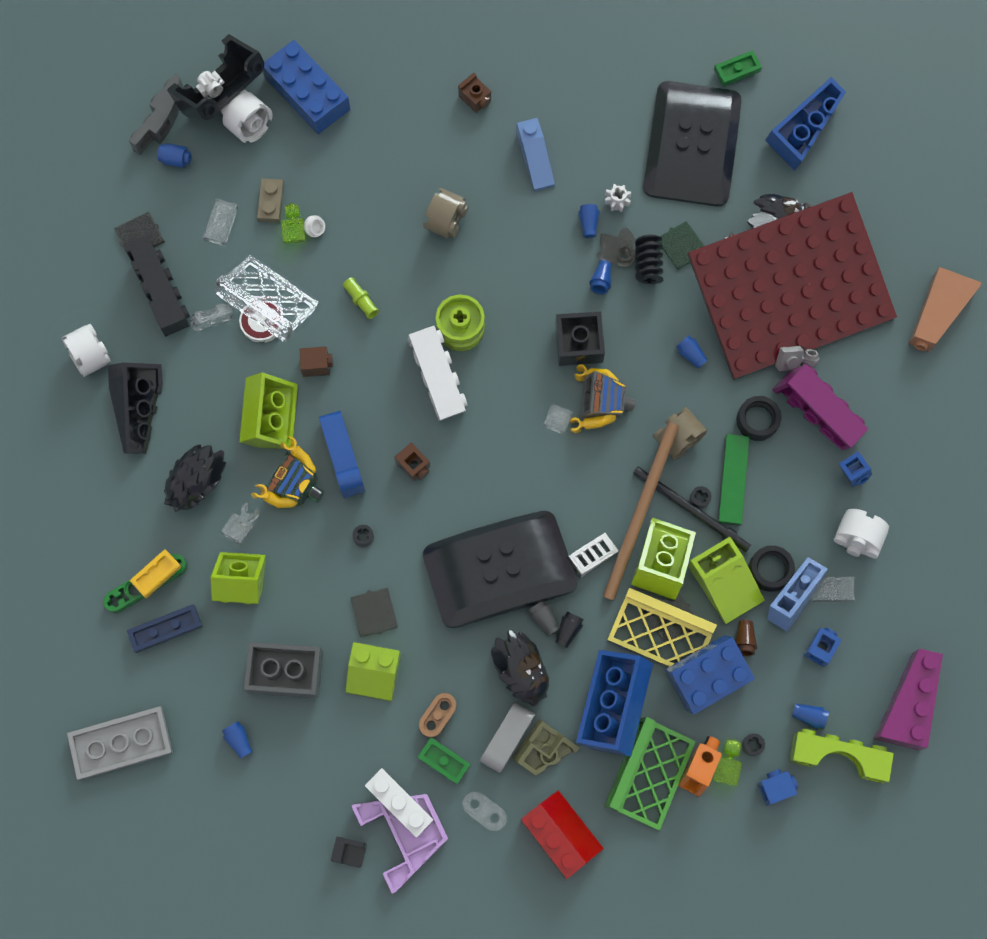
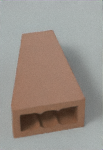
(942, 304)

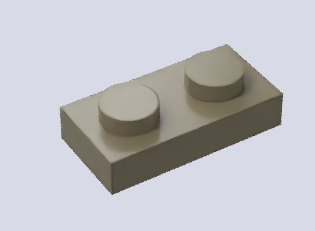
(270, 200)

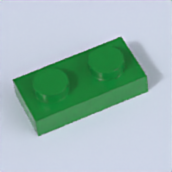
(737, 68)
(444, 761)

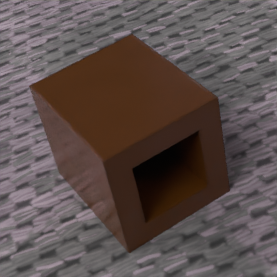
(315, 361)

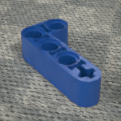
(342, 454)

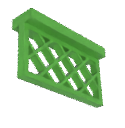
(629, 770)

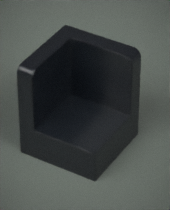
(348, 852)

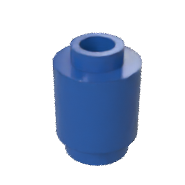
(174, 155)

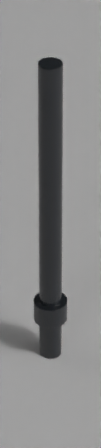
(696, 512)

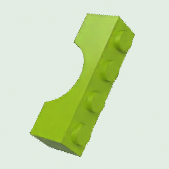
(872, 763)

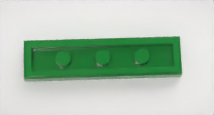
(733, 479)

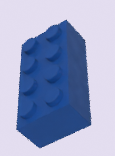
(306, 87)
(614, 703)

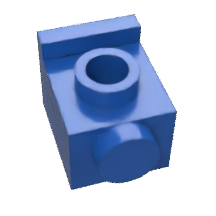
(857, 473)
(831, 642)

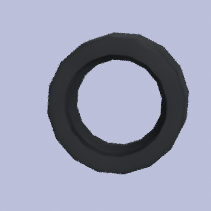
(763, 402)
(780, 553)

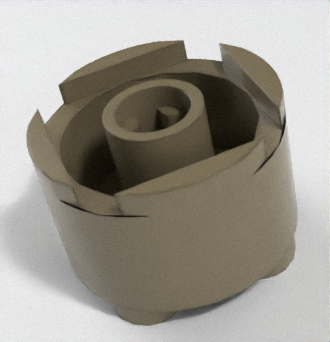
(445, 213)
(687, 435)

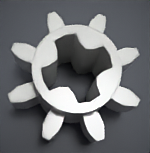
(210, 84)
(617, 197)

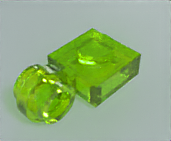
(293, 229)
(727, 768)

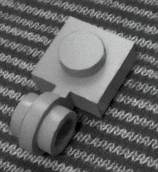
(791, 358)

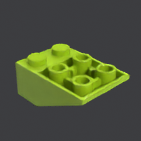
(726, 580)

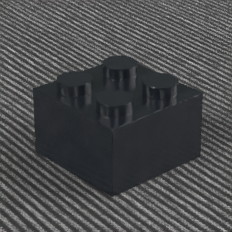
(579, 338)

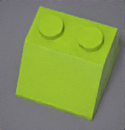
(238, 578)
(372, 671)

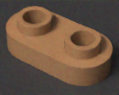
(437, 715)

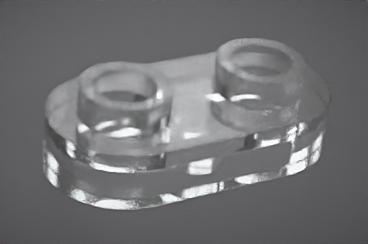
(206, 319)
(484, 811)

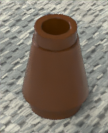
(746, 638)

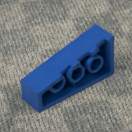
(800, 128)

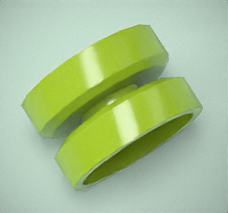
(460, 322)

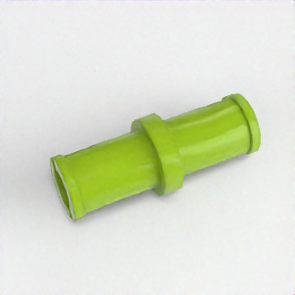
(360, 298)

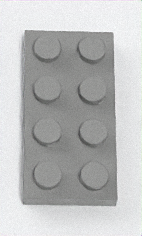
(119, 743)

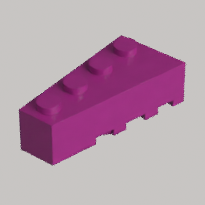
(821, 406)
(913, 703)

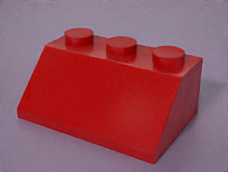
(562, 834)

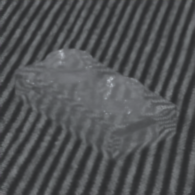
(220, 222)

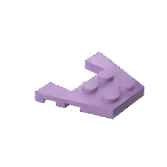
(414, 850)

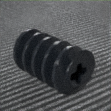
(648, 259)

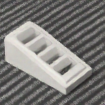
(579, 567)

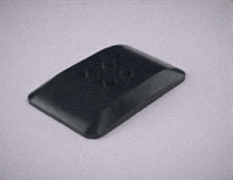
(692, 143)
(499, 568)

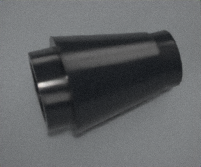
(568, 629)

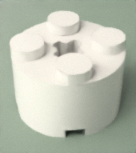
(246, 117)
(86, 350)
(861, 533)

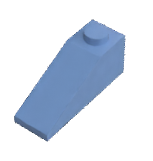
(535, 154)
(796, 594)

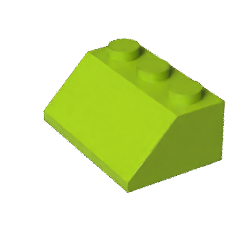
(268, 411)

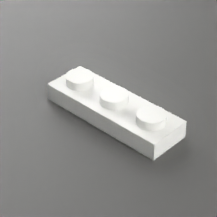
(399, 803)

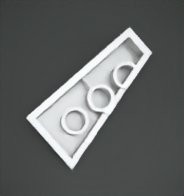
(437, 372)

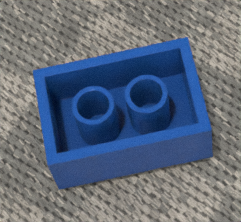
(709, 674)

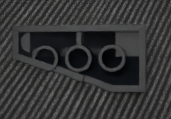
(134, 397)

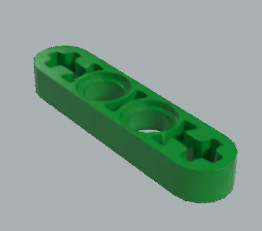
(123, 603)

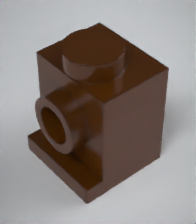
(467, 92)
(410, 455)

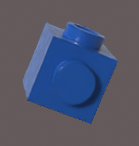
(778, 787)

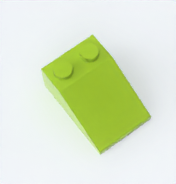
(663, 559)

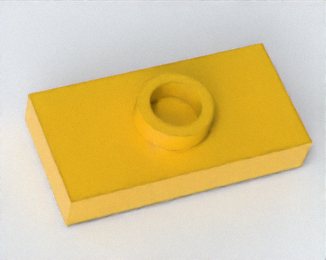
(155, 573)

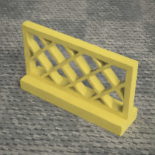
(665, 611)

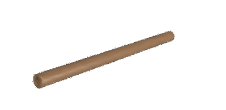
(640, 511)

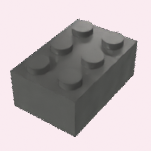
(283, 670)

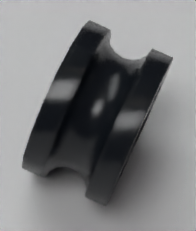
(703, 491)
(356, 536)
(760, 741)

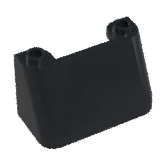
(239, 69)

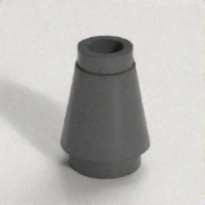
(543, 617)

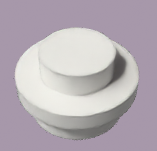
(314, 226)

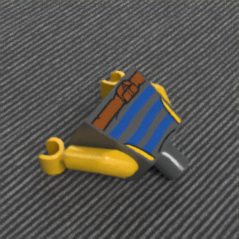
(602, 398)

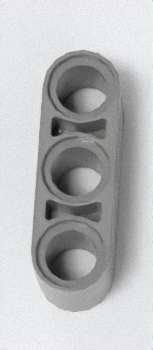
(507, 737)

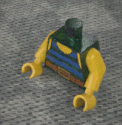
(292, 480)

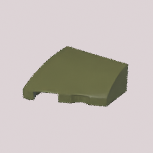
(543, 748)

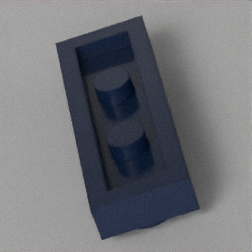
(164, 628)

